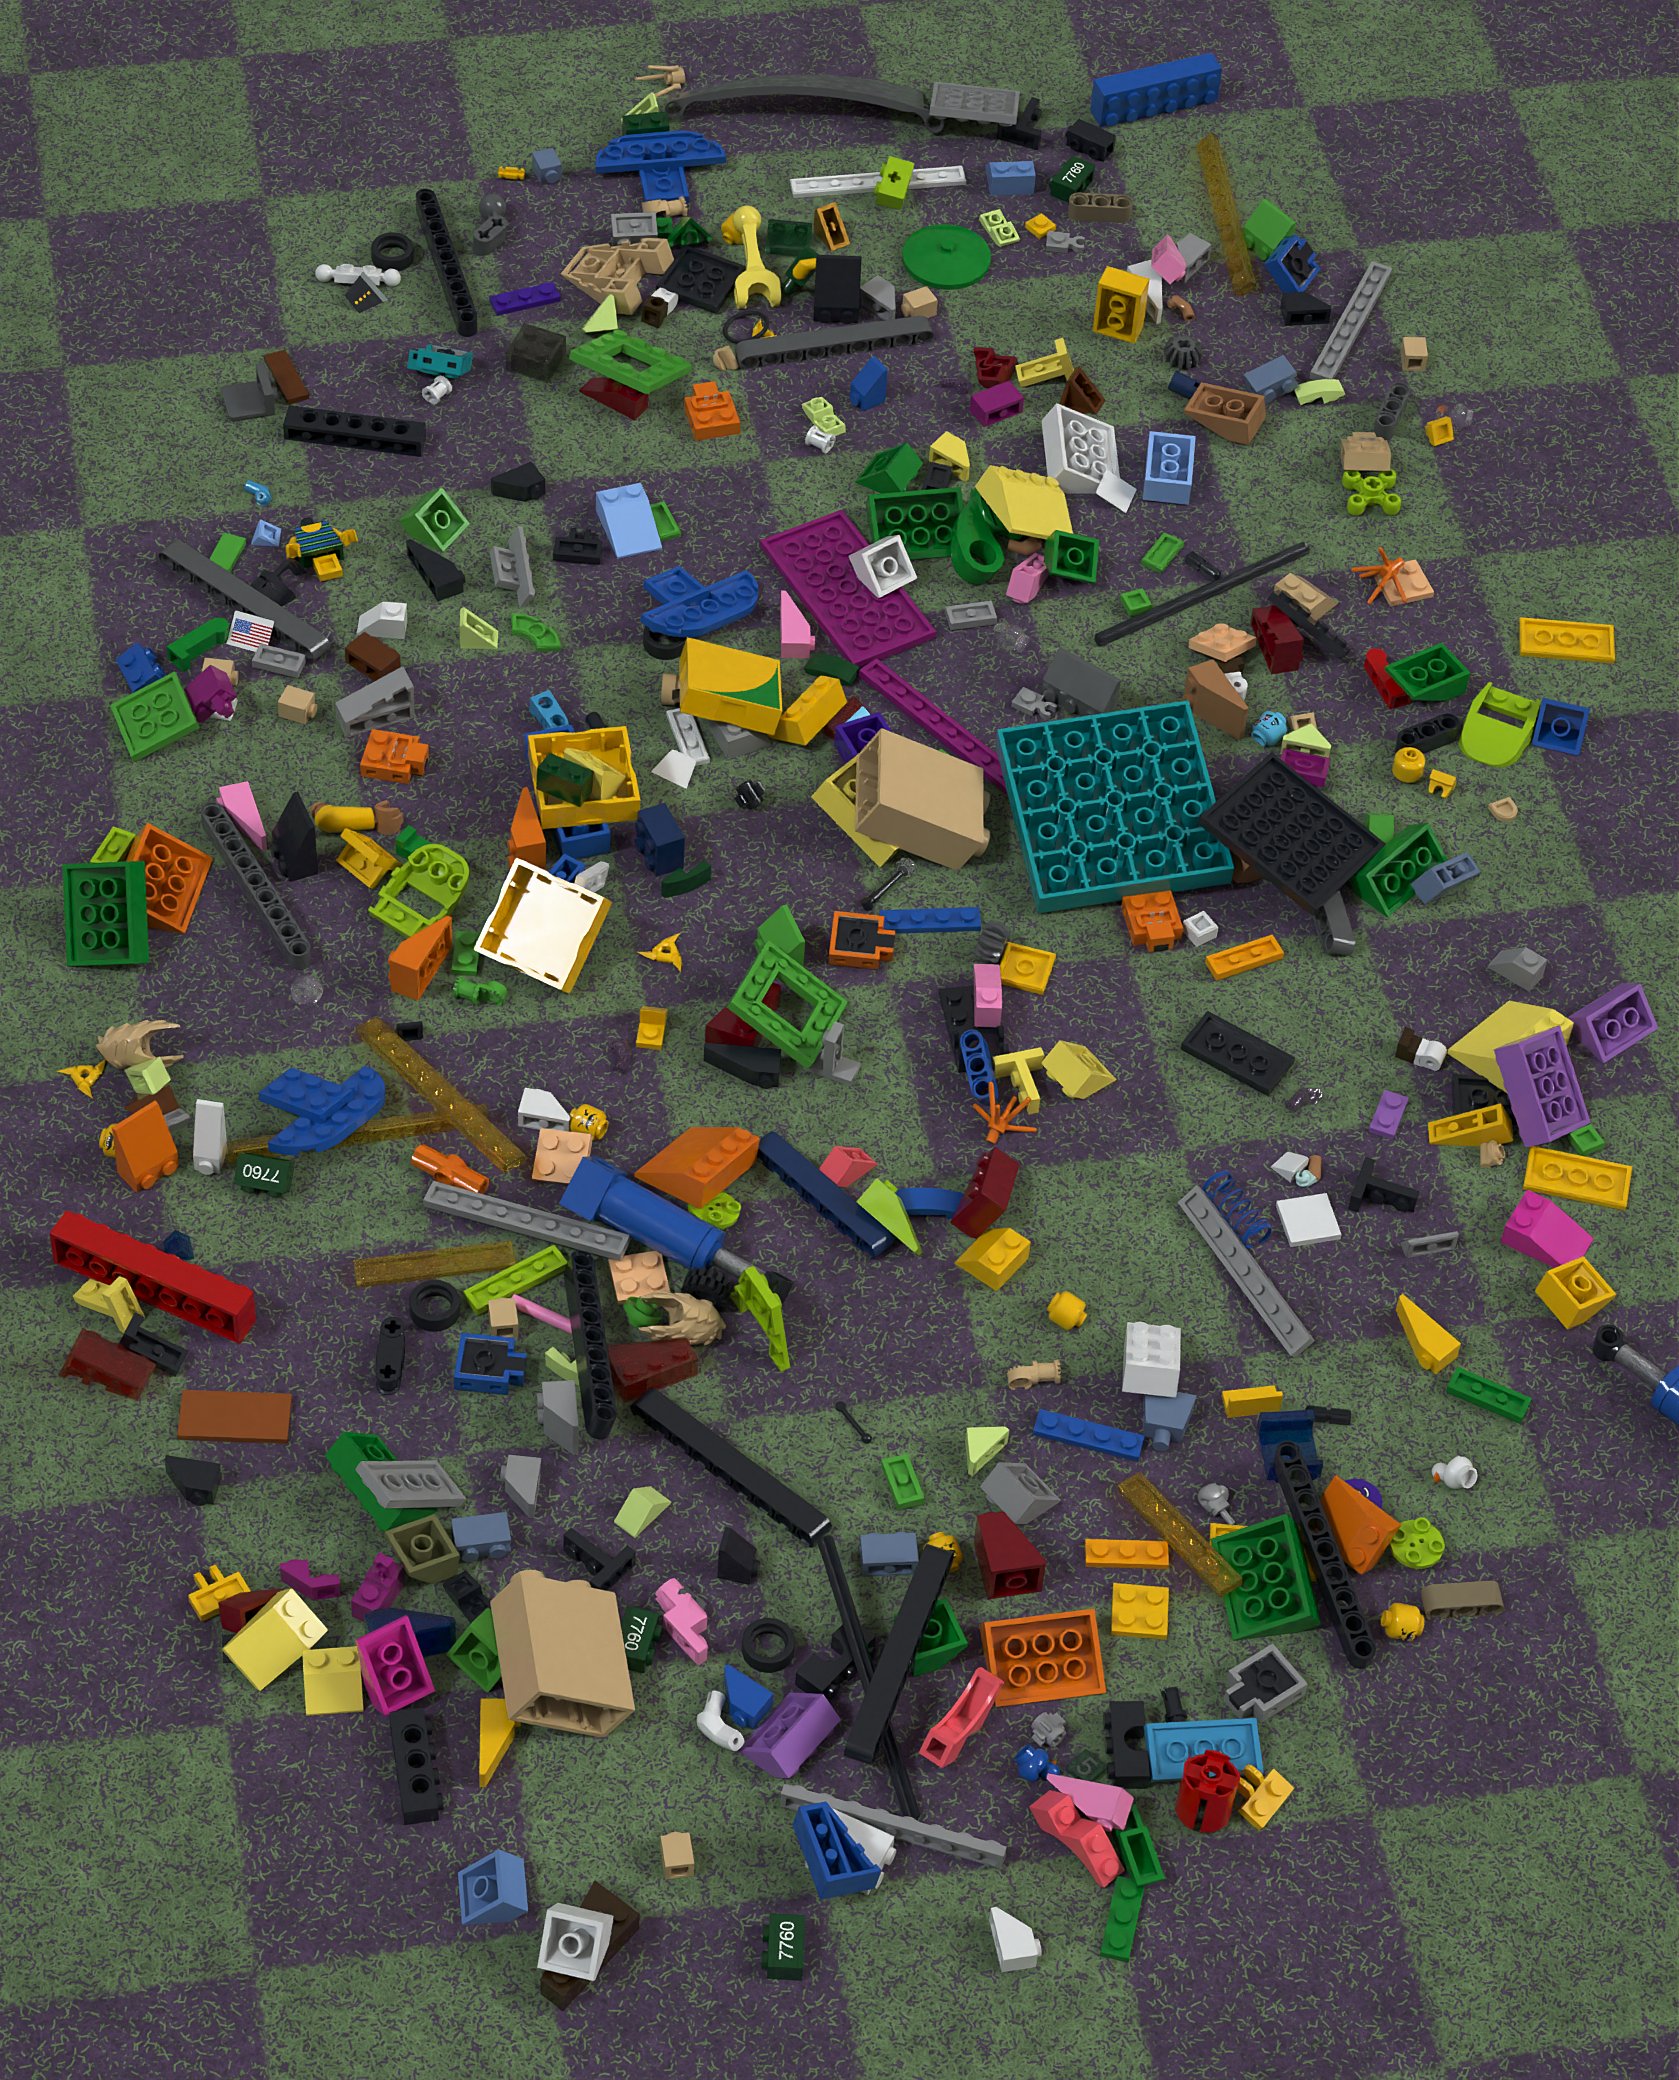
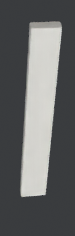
(867, 181)

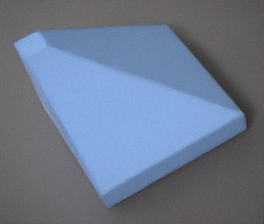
(264, 534)

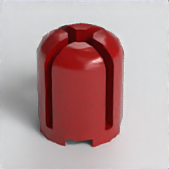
(1197, 1785)

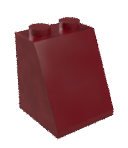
(1006, 1557)

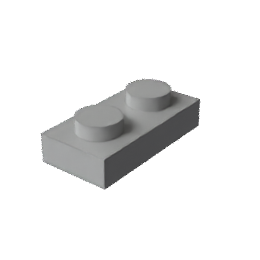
(970, 615)
(279, 660)

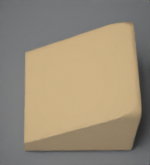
(1299, 721)

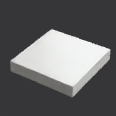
(1308, 1220)

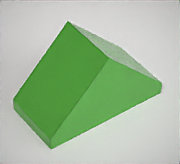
(1381, 825)

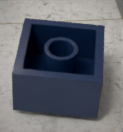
(659, 840)

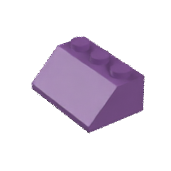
(1614, 1021)
(791, 1734)

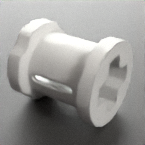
(436, 390)
(820, 439)

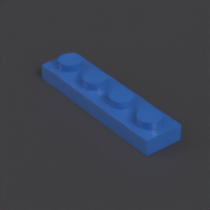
(932, 920)
(1088, 1435)

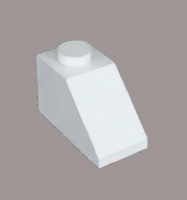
(384, 620)
(542, 1110)
(1013, 1942)

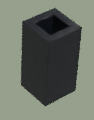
(1090, 140)

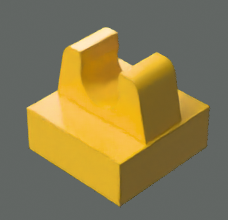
(1439, 431)
(1441, 780)

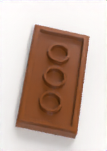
(234, 1416)

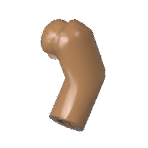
(1186, 310)
(1026, 547)

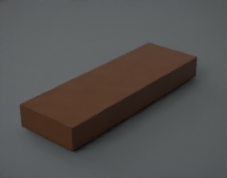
(286, 377)

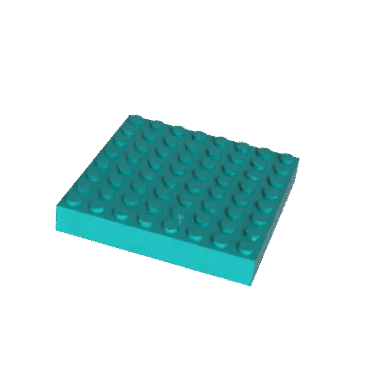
(1111, 806)

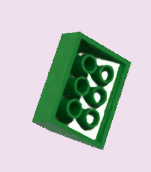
(919, 517)
(105, 913)
(1275, 1580)

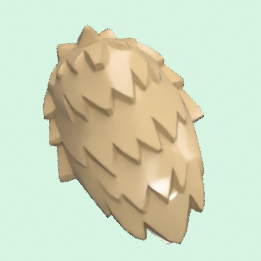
(131, 1043)
(688, 1318)

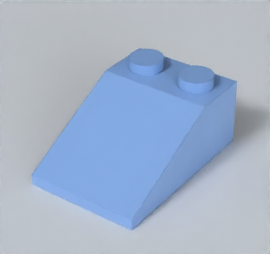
(628, 520)

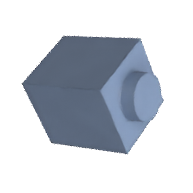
(546, 166)

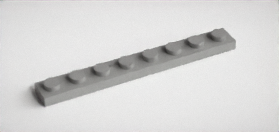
(1351, 322)
(526, 1220)
(1246, 1271)
(903, 1828)

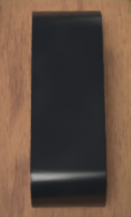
(1429, 734)

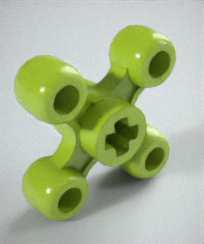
(1371, 492)

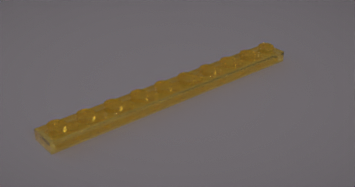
(1226, 215)
(441, 1095)
(370, 1132)

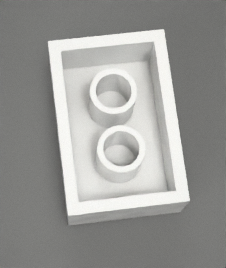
(1151, 1359)

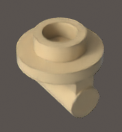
(725, 359)
(1491, 1154)

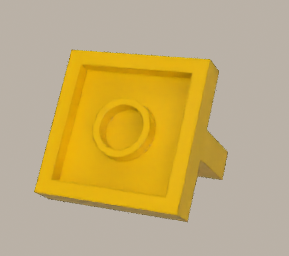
(366, 858)

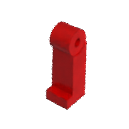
(1389, 690)

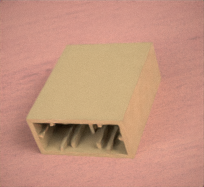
(920, 800)
(562, 1655)

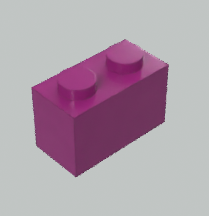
(996, 403)

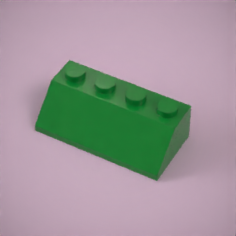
(1388, 875)
(345, 1457)

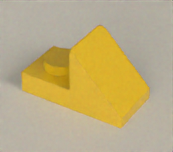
(651, 1027)

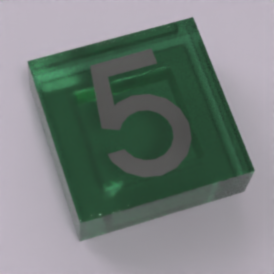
(1086, 1767)

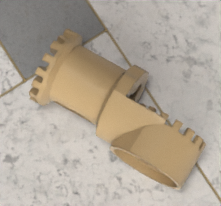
(668, 208)
(1033, 1374)

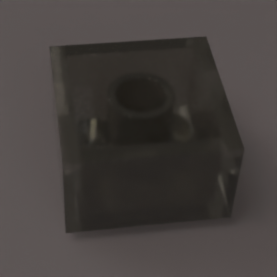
(536, 353)

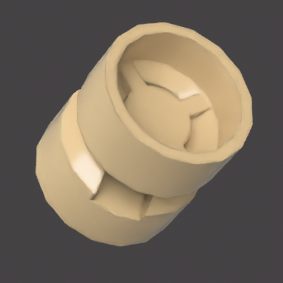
(669, 694)

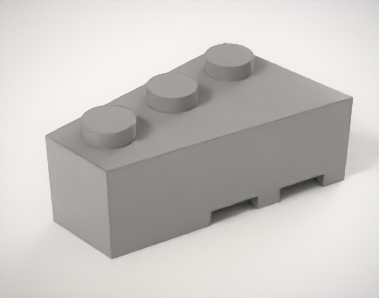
(377, 704)

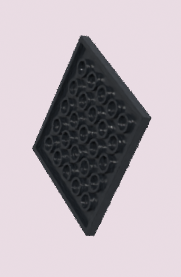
(1291, 833)

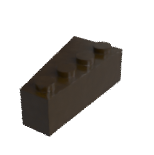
(563, 1988)

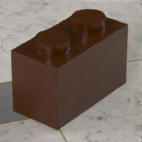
(372, 657)

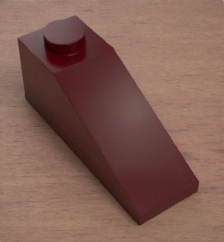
(616, 396)

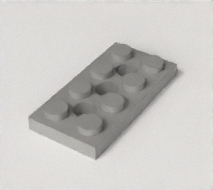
(410, 1484)

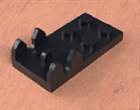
(959, 1017)

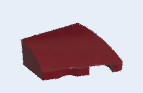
(989, 371)

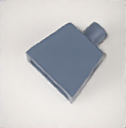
(1166, 1418)

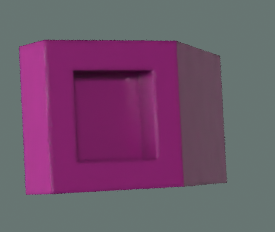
(297, 1575)

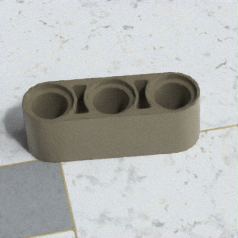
(1100, 207)
(1461, 1599)

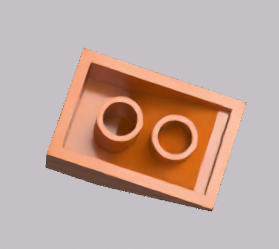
(526, 835)
(420, 958)
(144, 1148)
(1357, 1525)

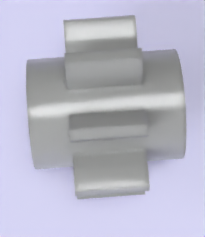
(1048, 1729)

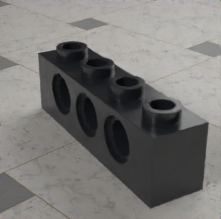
(406, 1726)

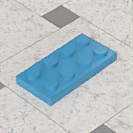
(1174, 1742)

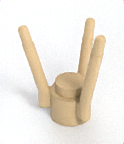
(674, 76)

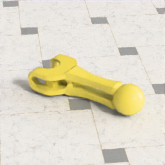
(755, 278)

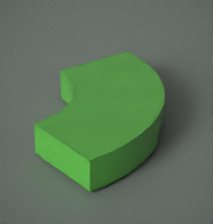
(540, 635)

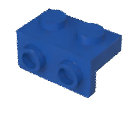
(140, 667)

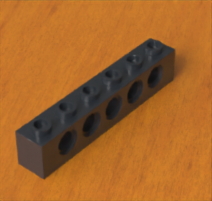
(354, 431)

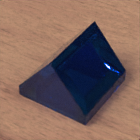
(179, 1245)

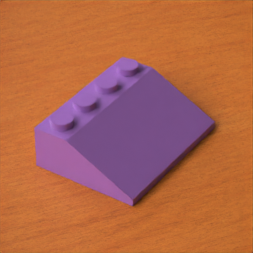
(1542, 1086)

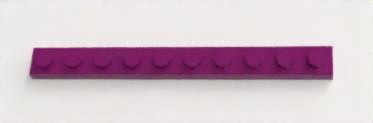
(933, 720)

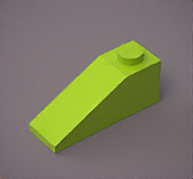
(889, 1211)

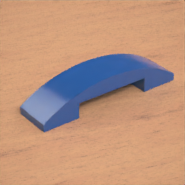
(929, 1201)

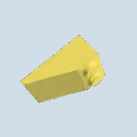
(274, 1638)

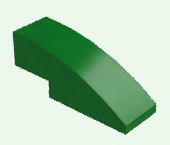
(1138, 1851)

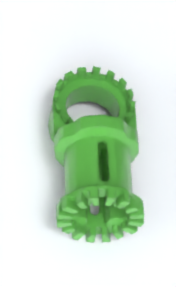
(479, 991)

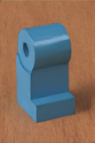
(548, 713)

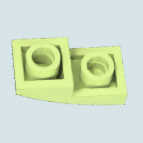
(998, 228)
(1326, 388)
(823, 417)
(561, 1365)

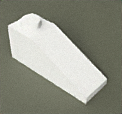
(1154, 297)
(209, 1137)

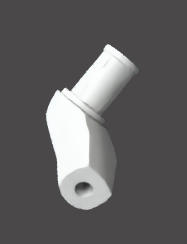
(713, 1726)

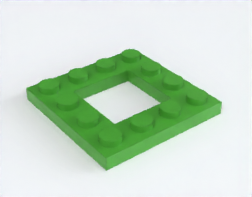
(598, 357)
(747, 1004)

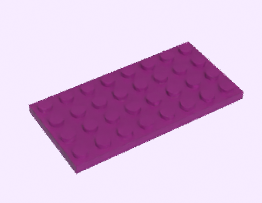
(819, 571)

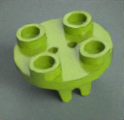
(719, 1212)
(1422, 1554)

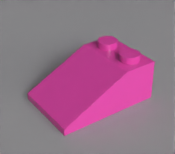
(1545, 1232)
(393, 1666)

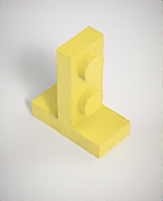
(1046, 367)
(1019, 1067)
(113, 1300)

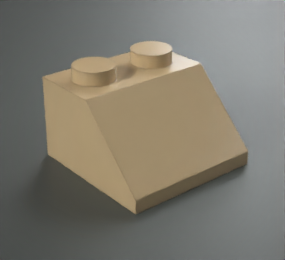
(1306, 595)

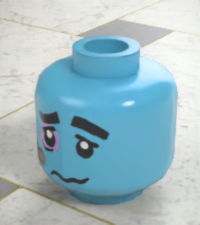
(1269, 728)

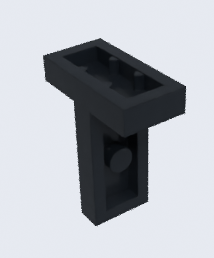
(1024, 132)
(1381, 1191)
(157, 1349)
(605, 1570)

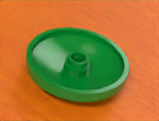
(946, 256)

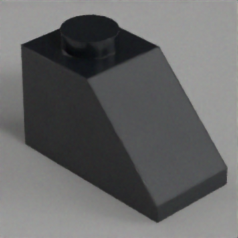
(1303, 309)
(519, 483)
(194, 1478)
(737, 1558)

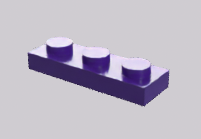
(524, 298)

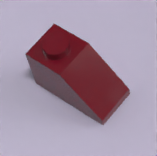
(242, 1607)

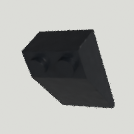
(837, 289)
(295, 841)

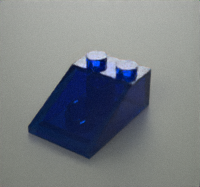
(433, 1632)

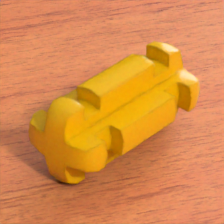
(511, 173)

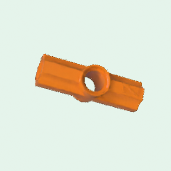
(448, 1169)

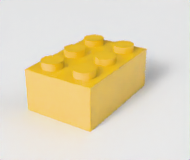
(1120, 304)

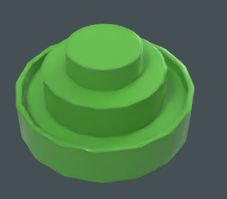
(642, 1313)

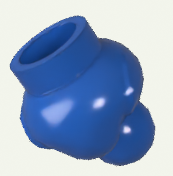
(1033, 1762)

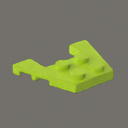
(755, 1295)

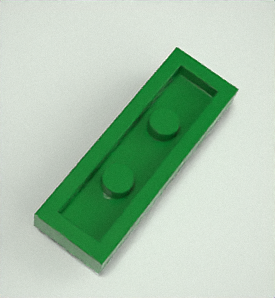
(1488, 1395)
(1122, 1920)

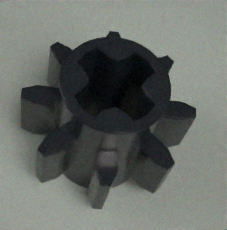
(749, 794)

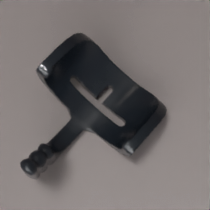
(283, 594)

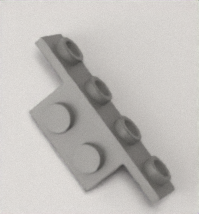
(512, 567)

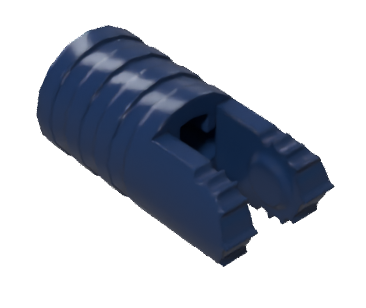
(1183, 384)

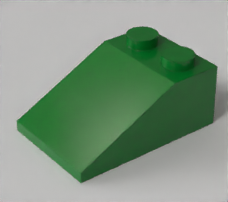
(1430, 674)

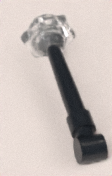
(906, 868)

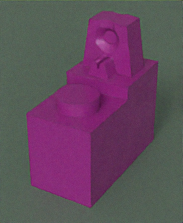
(210, 694)
(379, 1588)

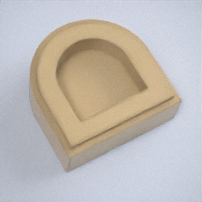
(1503, 810)

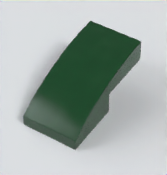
(833, 667)
(682, 882)

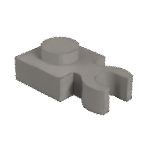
(1061, 242)
(1032, 702)

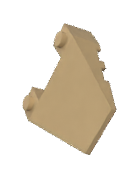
(618, 270)

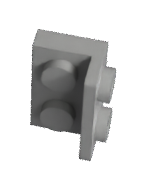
(633, 227)

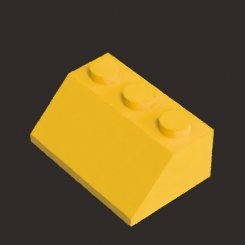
(811, 711)

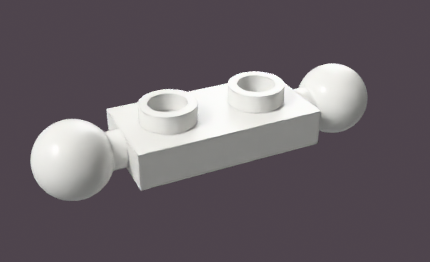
(348, 274)

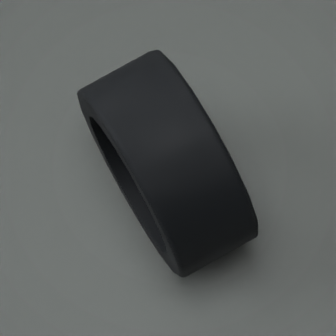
(392, 240)
(662, 651)
(439, 1322)
(763, 1663)

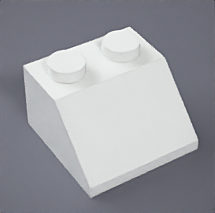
(883, 566)
(574, 1941)

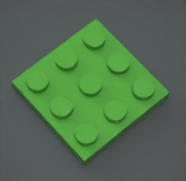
(154, 716)

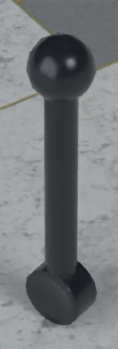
(865, 1437)

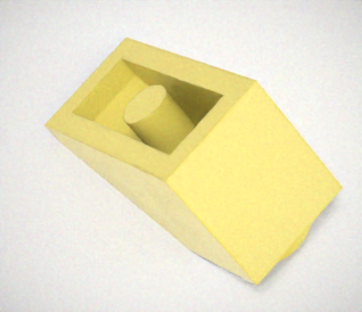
(951, 452)

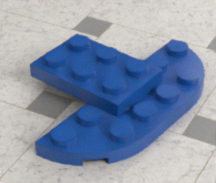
(659, 160)
(695, 609)
(325, 1109)

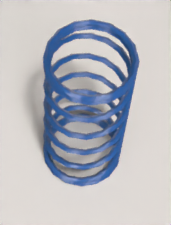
(1249, 1232)

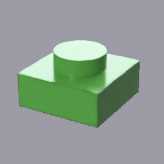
(1135, 602)
(1586, 1140)

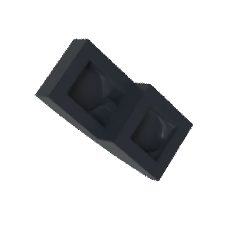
(937, 476)
(467, 1595)

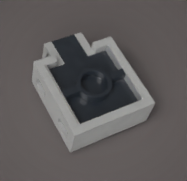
(1263, 1685)

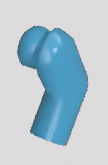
(260, 491)

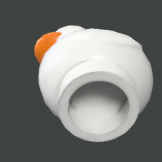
(1456, 1474)

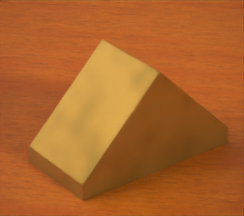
(830, 227)

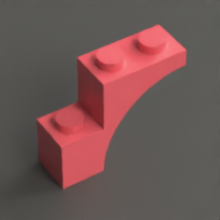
(964, 1719)
(1086, 1838)

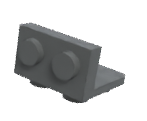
(251, 398)

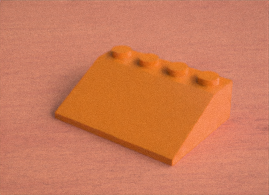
(172, 877)
(701, 1163)
(1044, 1656)

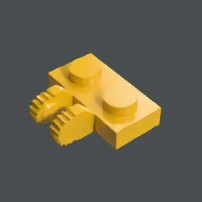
(206, 1599)
(1265, 1798)

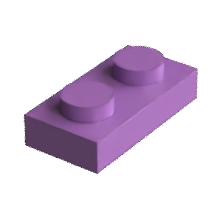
(1388, 1114)

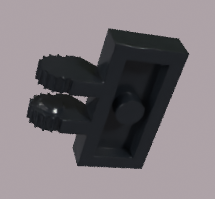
(578, 550)

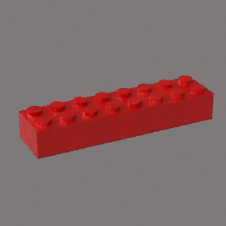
(154, 1276)

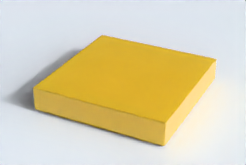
(1026, 968)

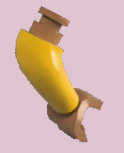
(337, 818)

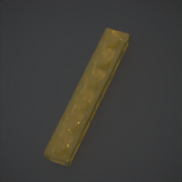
(434, 1263)
(1180, 1534)

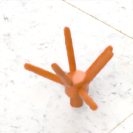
(1388, 571)
(998, 1123)

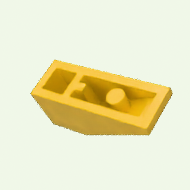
(1473, 1128)
(1429, 1341)
(495, 1736)

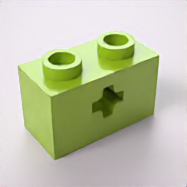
(895, 182)

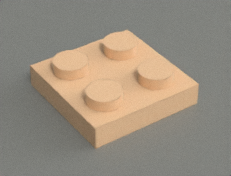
(1412, 582)
(1222, 642)
(559, 1155)
(638, 1275)

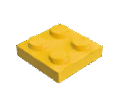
(1139, 1611)

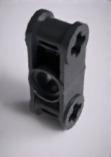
(390, 1356)

